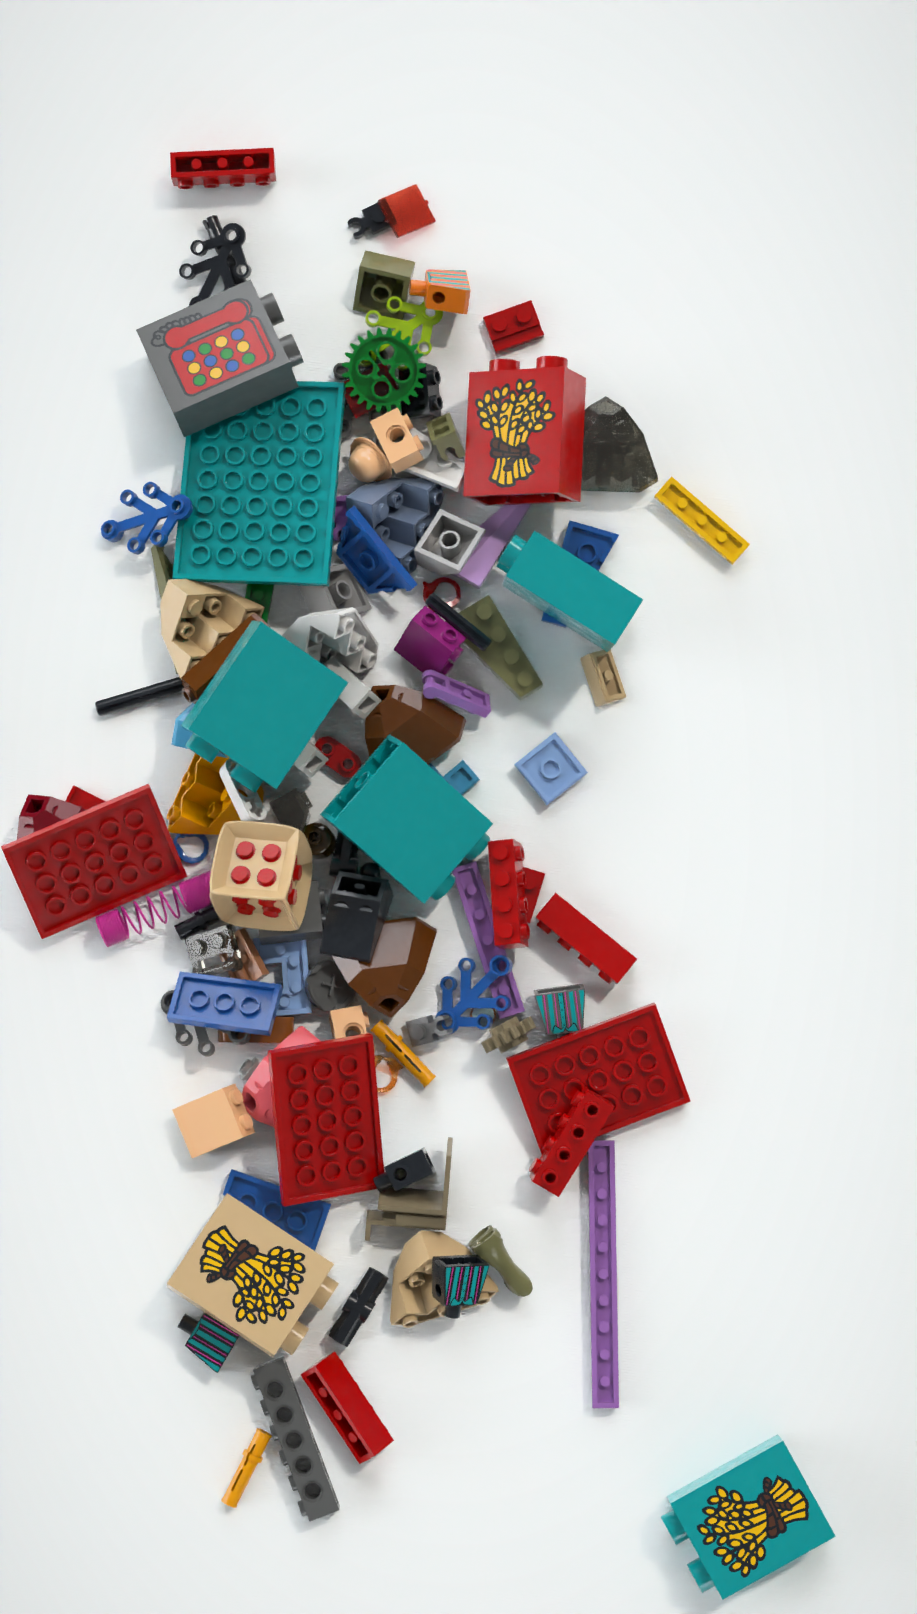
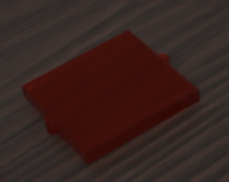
(406, 211)

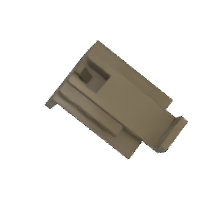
(413, 1206)

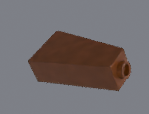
(202, 673)

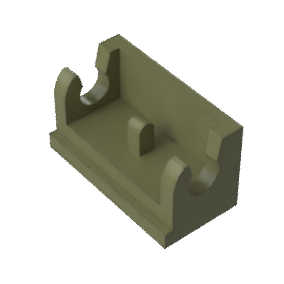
(444, 435)

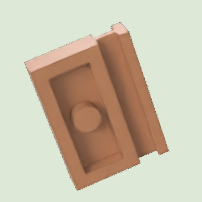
(253, 965)

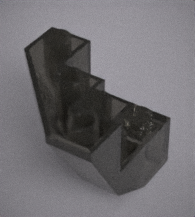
(614, 451)

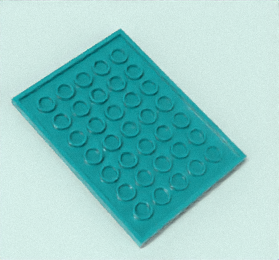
(264, 492)

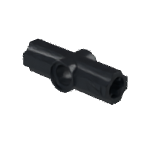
(358, 1306)

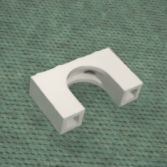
(356, 697)

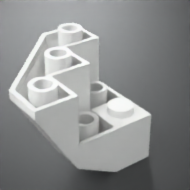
(335, 634)

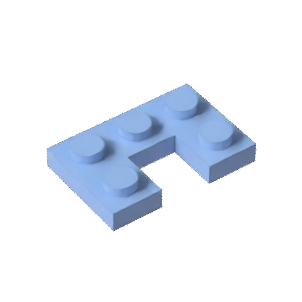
(294, 972)

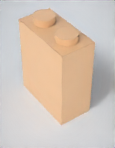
(213, 1120)

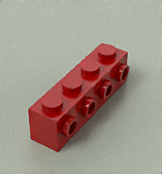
(223, 167)
(508, 894)
(585, 938)
(571, 1141)
(347, 1407)

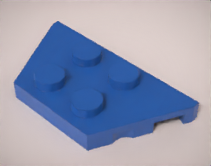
(370, 557)

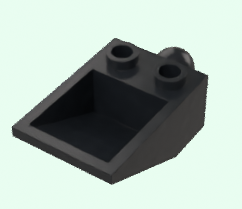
(356, 913)

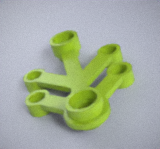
(405, 326)

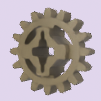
(508, 1034)

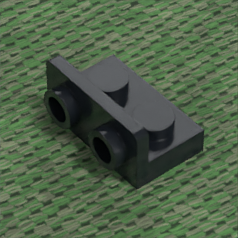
(428, 400)

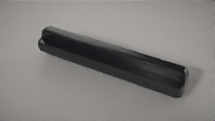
(458, 621)

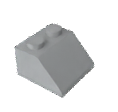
(447, 544)
(343, 592)

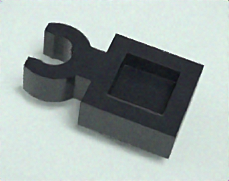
(373, 219)

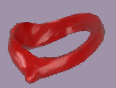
(430, 588)

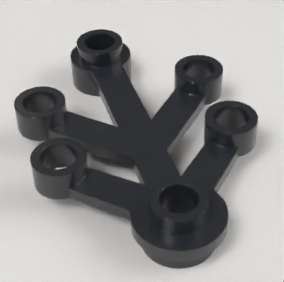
(218, 264)

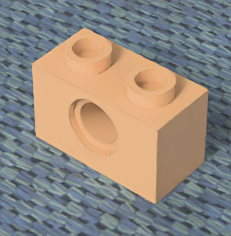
(388, 429)
(348, 1019)

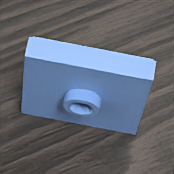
(550, 768)

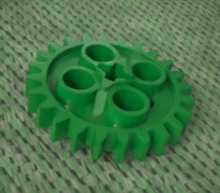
(402, 355)

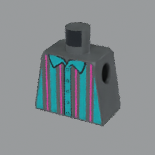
(561, 1008)

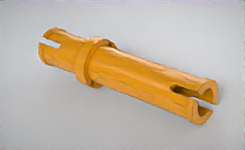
(380, 1031)
(251, 1458)

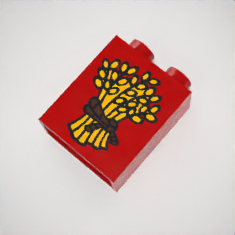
(525, 433)

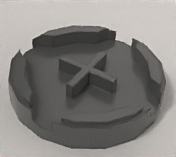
(327, 987)

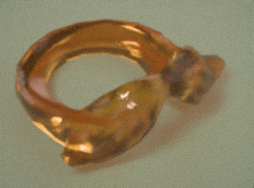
(394, 1068)

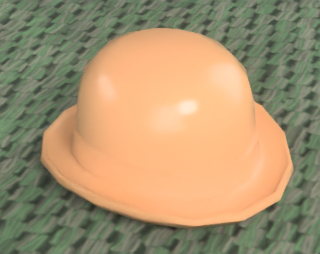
(368, 461)

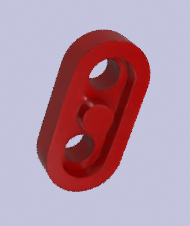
(338, 756)

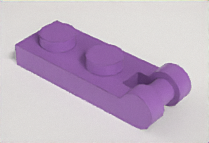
(455, 693)

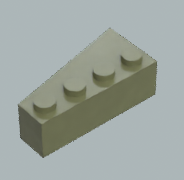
(504, 654)

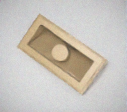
(602, 677)

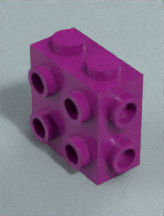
(430, 643)

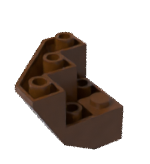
(419, 722)
(394, 967)

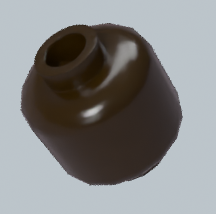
(321, 840)

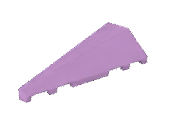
(498, 533)

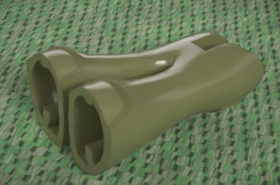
(490, 1248)

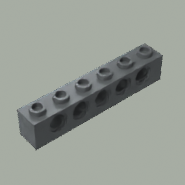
(310, 1506)

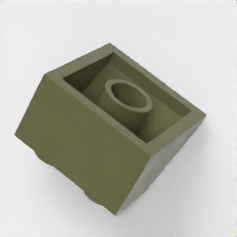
(380, 279)

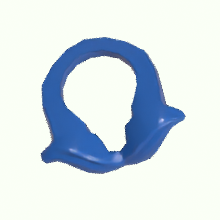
(181, 853)

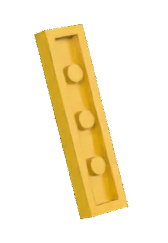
(701, 520)

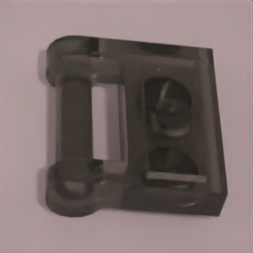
(212, 944)

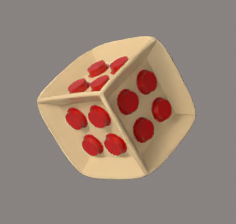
(261, 875)

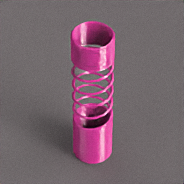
(194, 892)

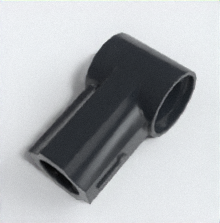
(344, 857)

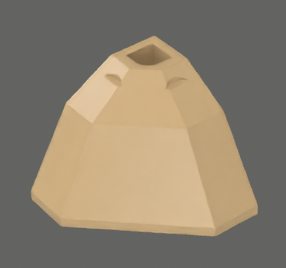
(199, 618)
(412, 1279)

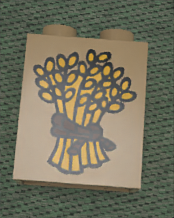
(253, 1277)

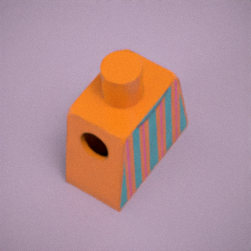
(443, 290)

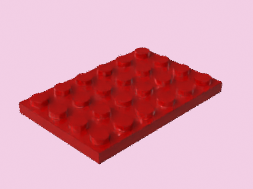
(94, 861)
(618, 1058)
(326, 1118)

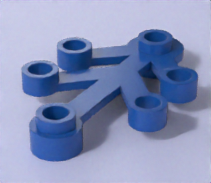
(149, 518)
(470, 997)

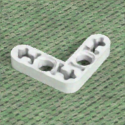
(249, 807)

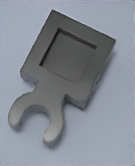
(426, 1029)

